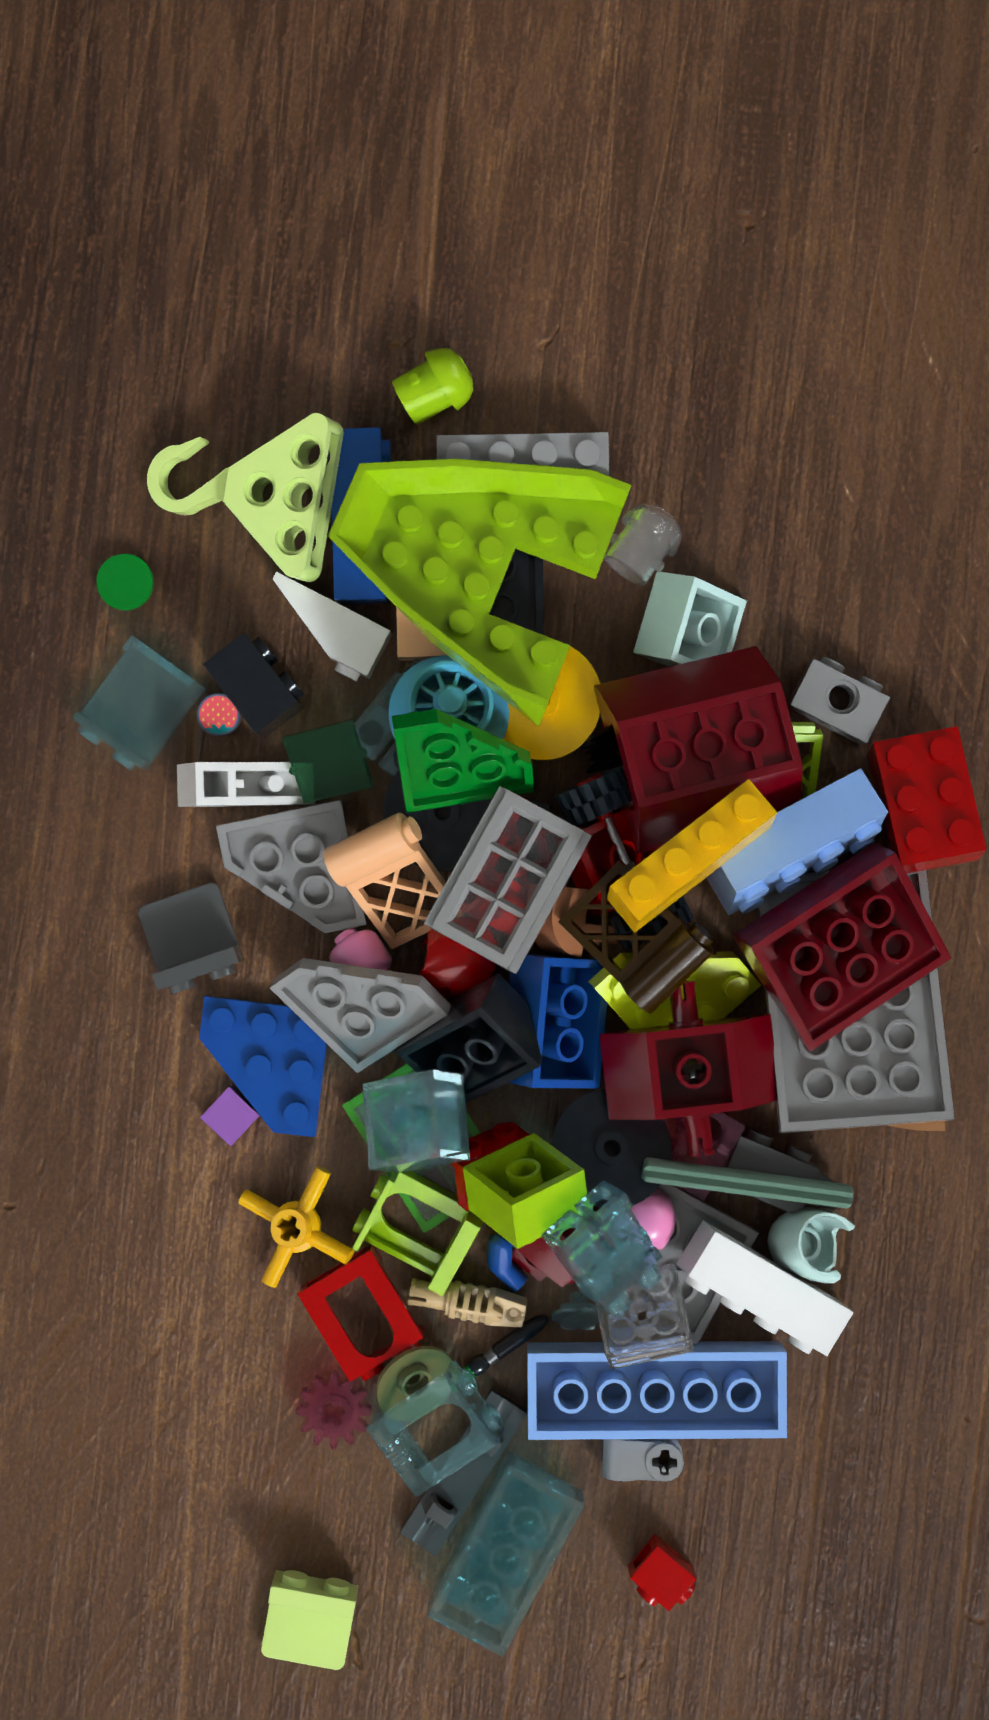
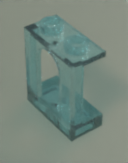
(403, 1452)

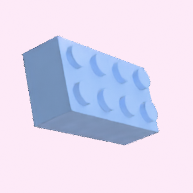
(801, 840)

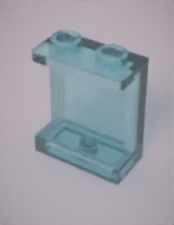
(138, 705)

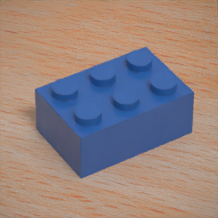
(565, 1019)

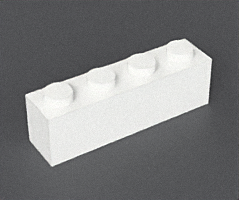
(763, 1288)

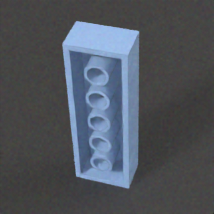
(701, 1394)

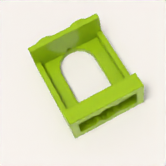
(378, 1232)

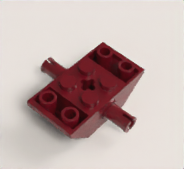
(646, 1064)

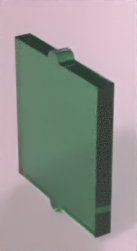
(328, 761)

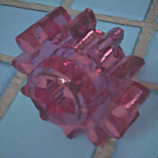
(329, 1424)

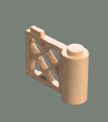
(371, 858)

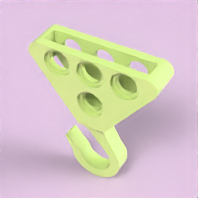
(241, 487)

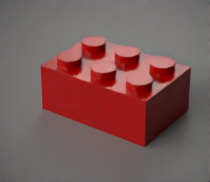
(927, 799)

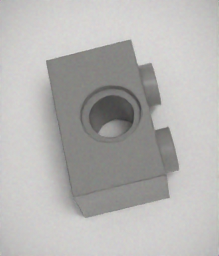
(812, 700)

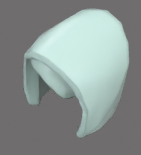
(807, 1243)

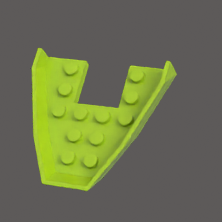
(443, 540)

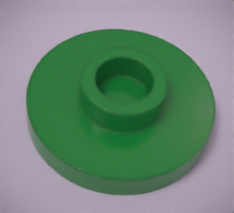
(125, 582)

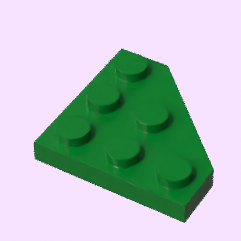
(455, 762)

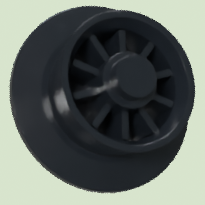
(443, 829)
(610, 1147)

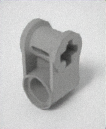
(639, 1459)

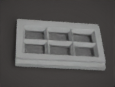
(507, 880)

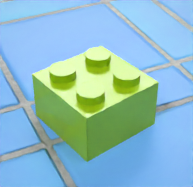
(523, 1189)

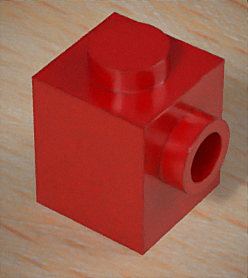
(662, 1574)

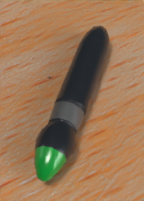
(506, 1345)

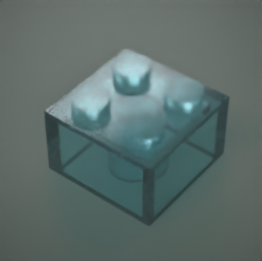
(416, 1121)

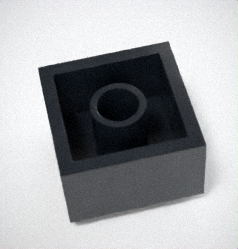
(254, 686)

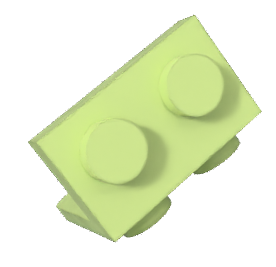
(309, 1619)

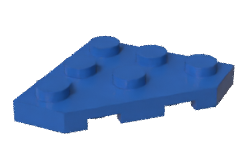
(269, 1058)

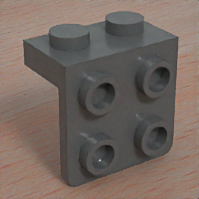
(190, 937)

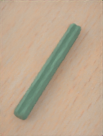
(747, 1182)

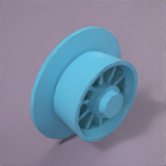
(451, 689)

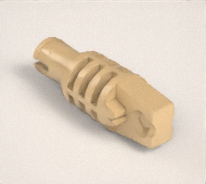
(472, 1303)

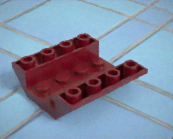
(698, 736)

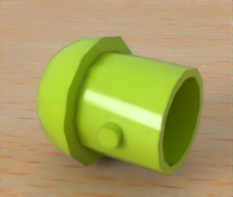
(434, 385)

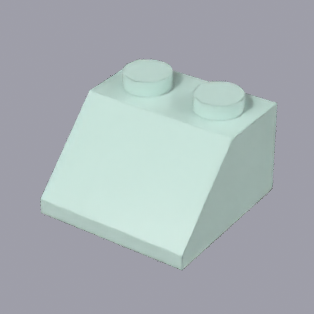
(687, 620)

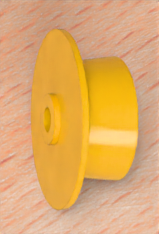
(568, 716)

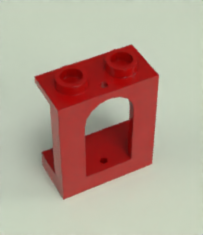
(405, 1329)

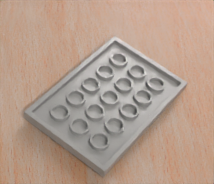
(874, 1071)

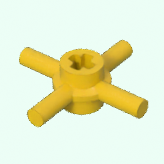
(307, 1222)

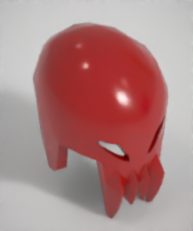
(452, 966)

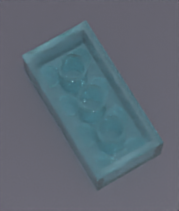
(505, 1553)

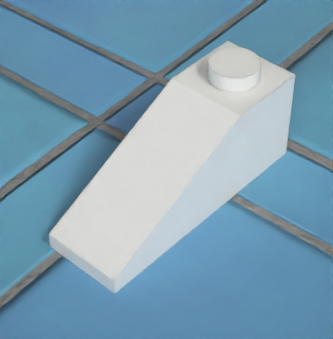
(343, 634)
(236, 784)

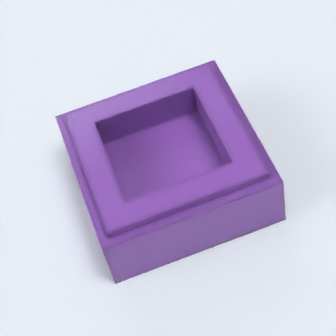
(230, 1115)

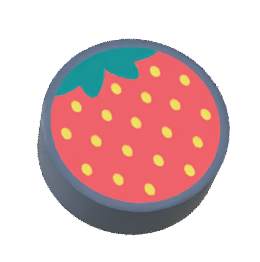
(218, 715)

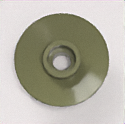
(409, 1373)

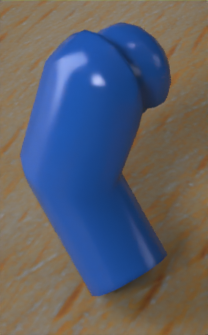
(500, 1263)

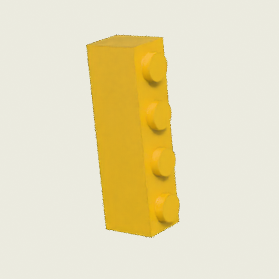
(691, 855)

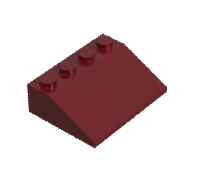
(843, 945)

